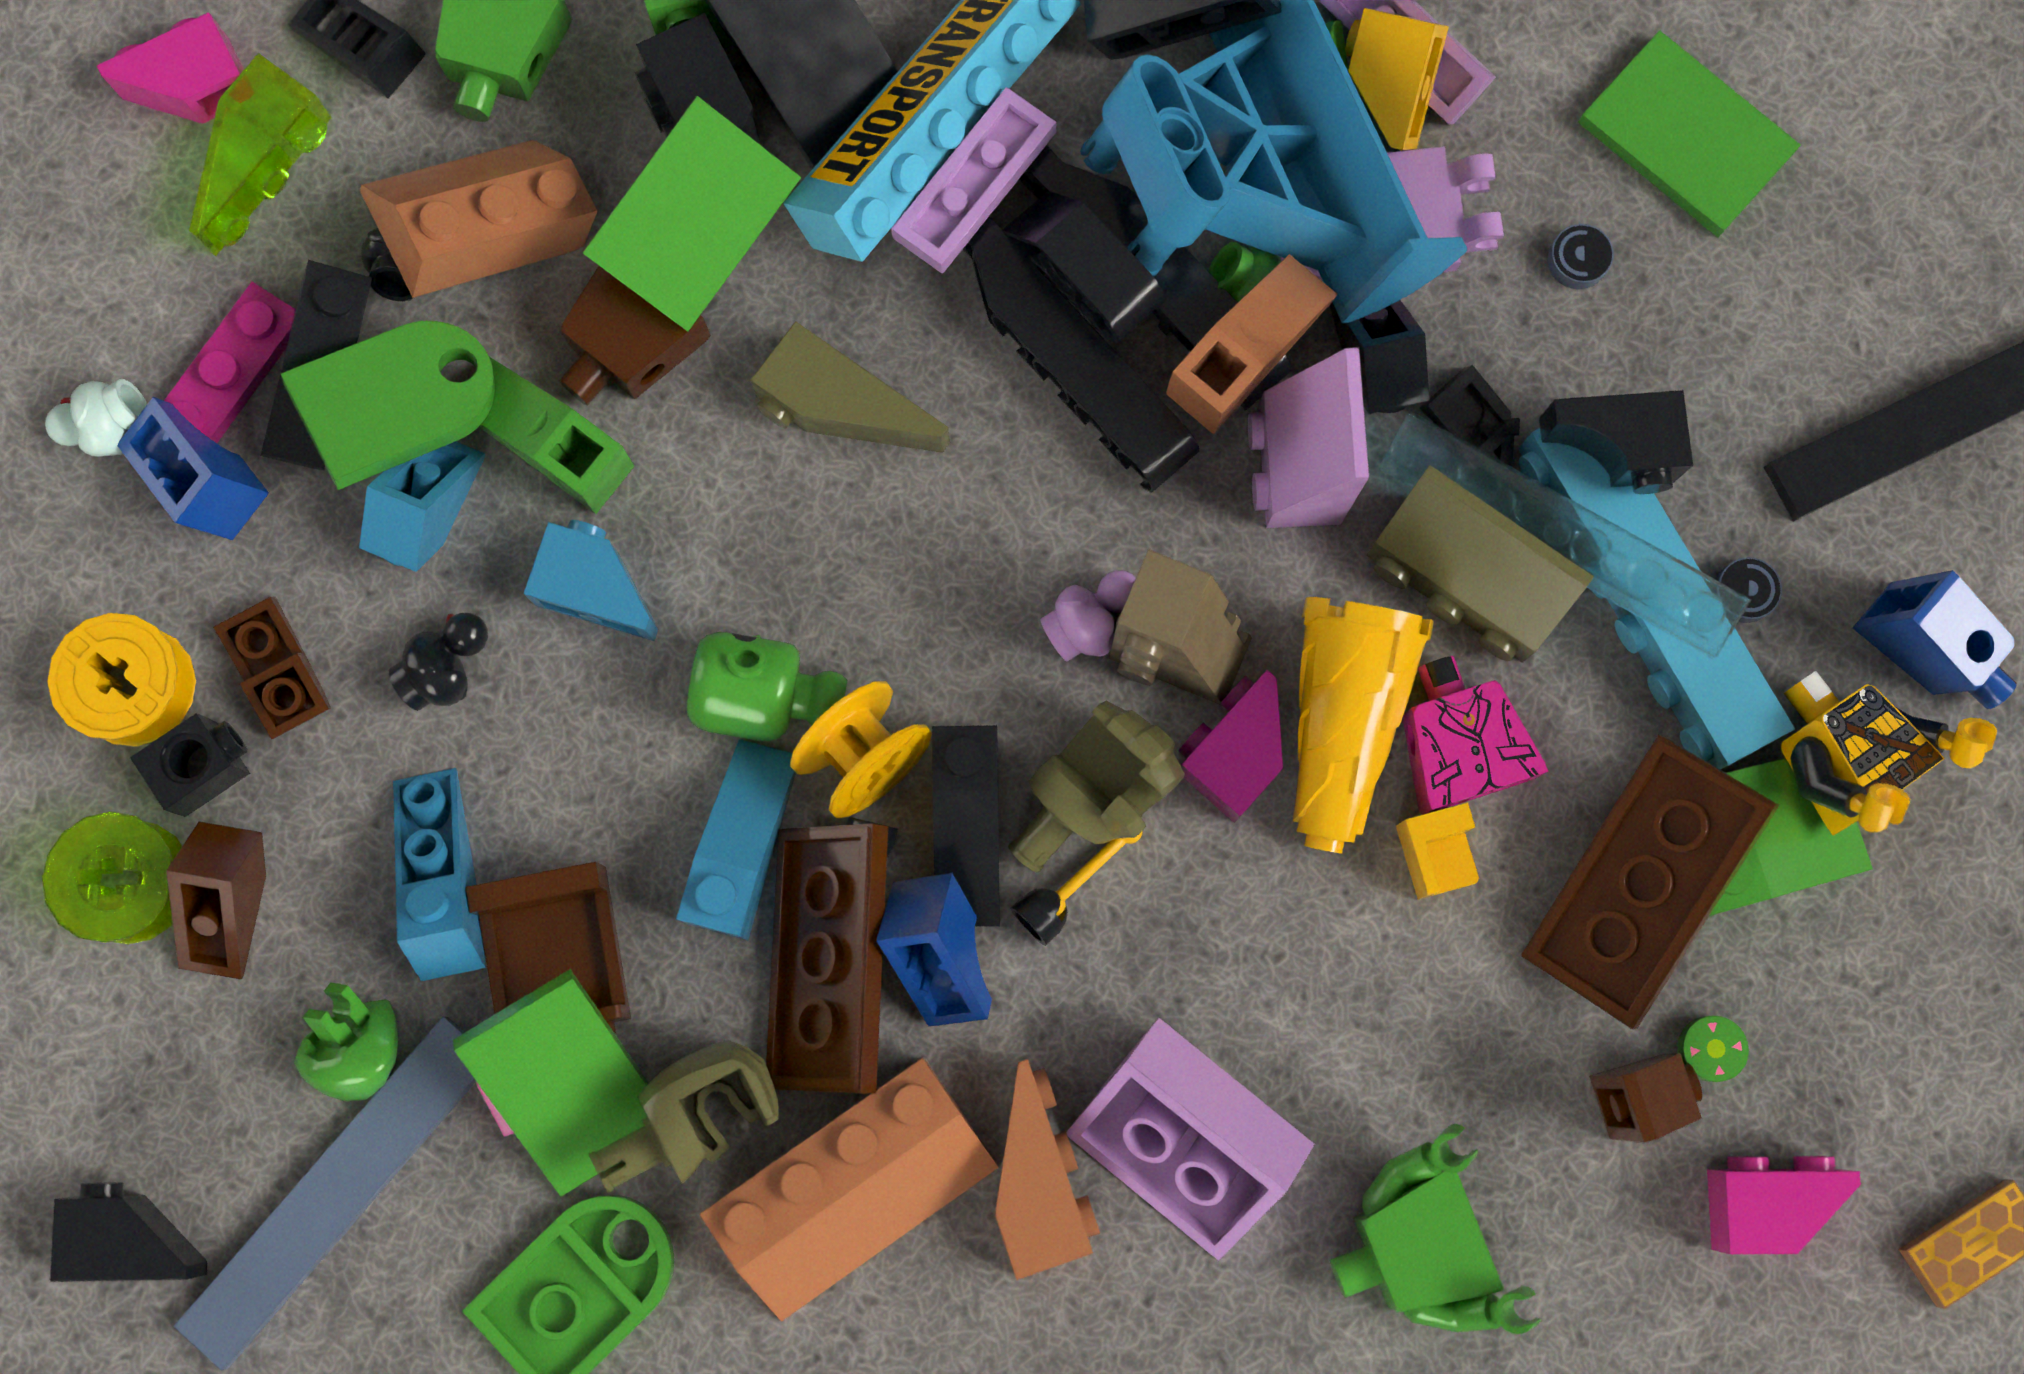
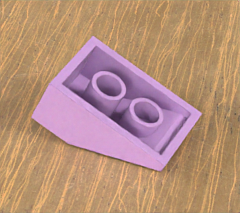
(1311, 444)

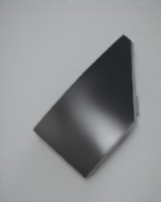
(1475, 414)

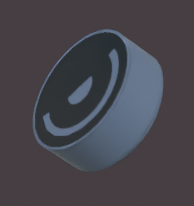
(1582, 256)
(1757, 582)

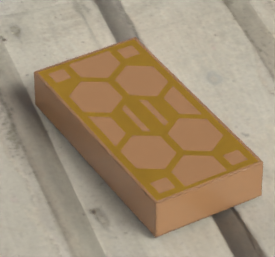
(1969, 1245)

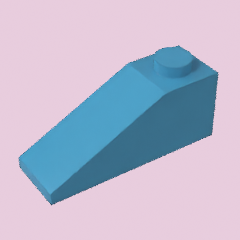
(738, 842)

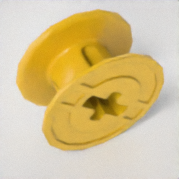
(94, 699)
(860, 748)

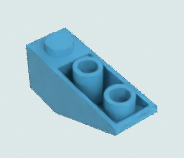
(433, 876)

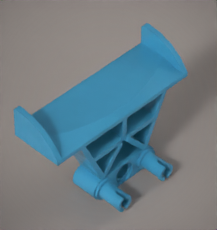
(1296, 154)

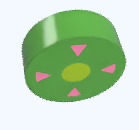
(1714, 1048)

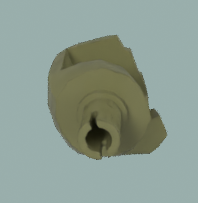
(1099, 784)
(676, 1120)

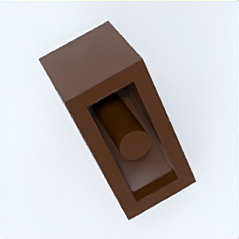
(216, 898)
(1648, 1098)

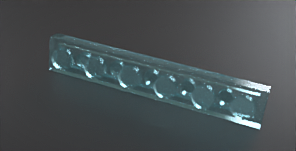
(1623, 565)

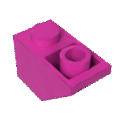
(178, 70)
(1774, 1208)

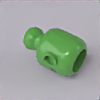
(755, 687)

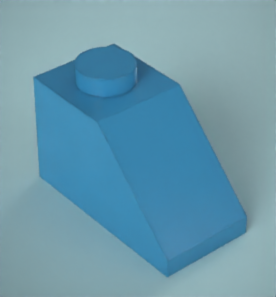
(417, 504)
(587, 579)

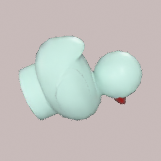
(96, 416)

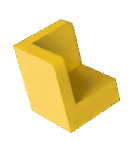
(1439, 850)

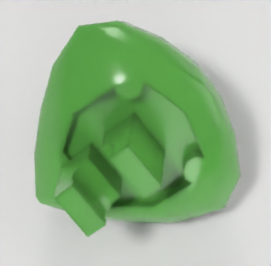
(350, 1051)

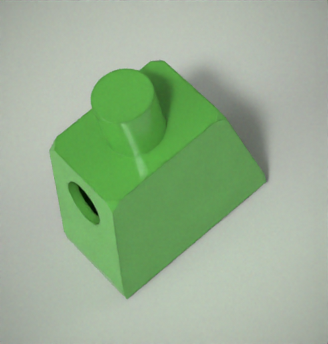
(497, 48)

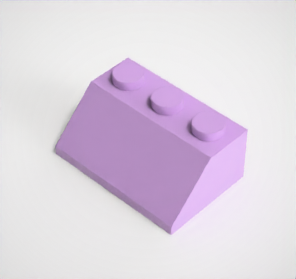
(1190, 1140)

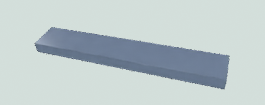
(328, 1199)

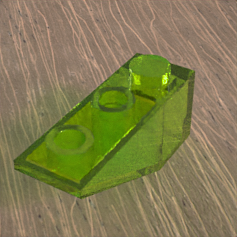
(253, 143)

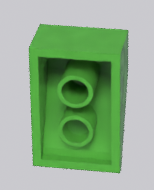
(1794, 847)

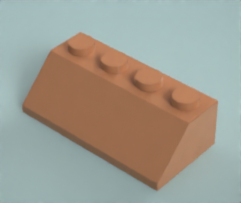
(849, 1190)

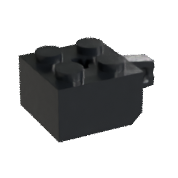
(690, 64)

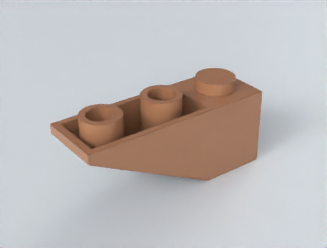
(1248, 343)
(1034, 1199)

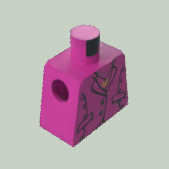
(1465, 740)

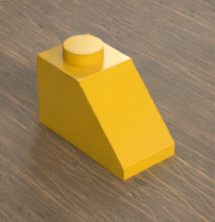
(1395, 70)

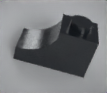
(1633, 436)

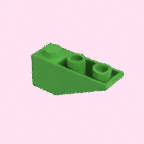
(555, 439)

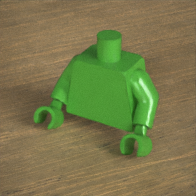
(1428, 1246)

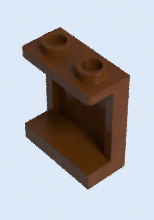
(546, 926)

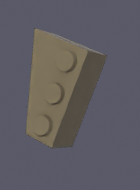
(1179, 630)

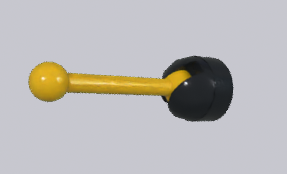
(1045, 910)

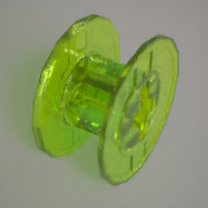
(109, 846)

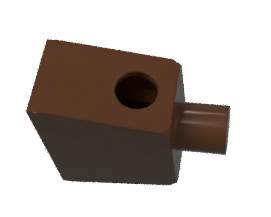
(622, 340)

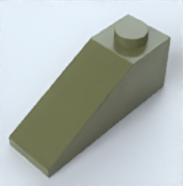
(834, 396)

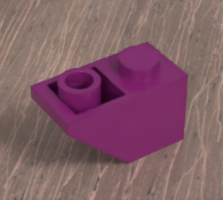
(1241, 752)

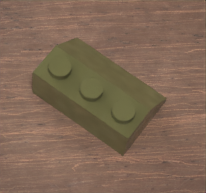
(1477, 567)

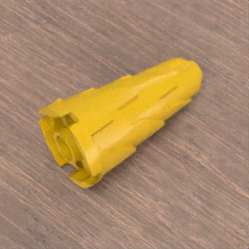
(1351, 700)

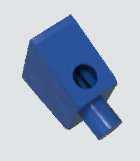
(1941, 637)

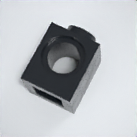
(166, 760)

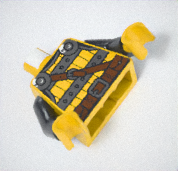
(1866, 751)

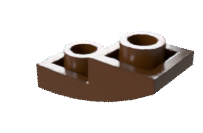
(273, 667)

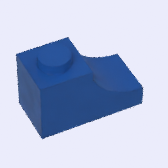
(190, 473)
(933, 949)

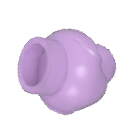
(1083, 617)

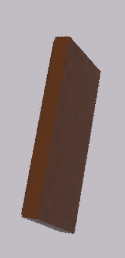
(1649, 881)
(827, 958)

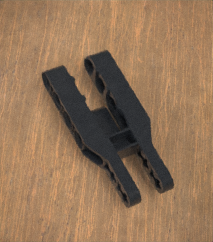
(1081, 242)

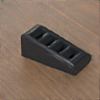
(386, 60)

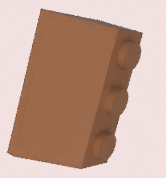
(481, 215)

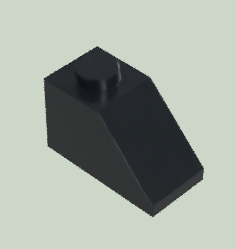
(1390, 357)
(118, 1239)

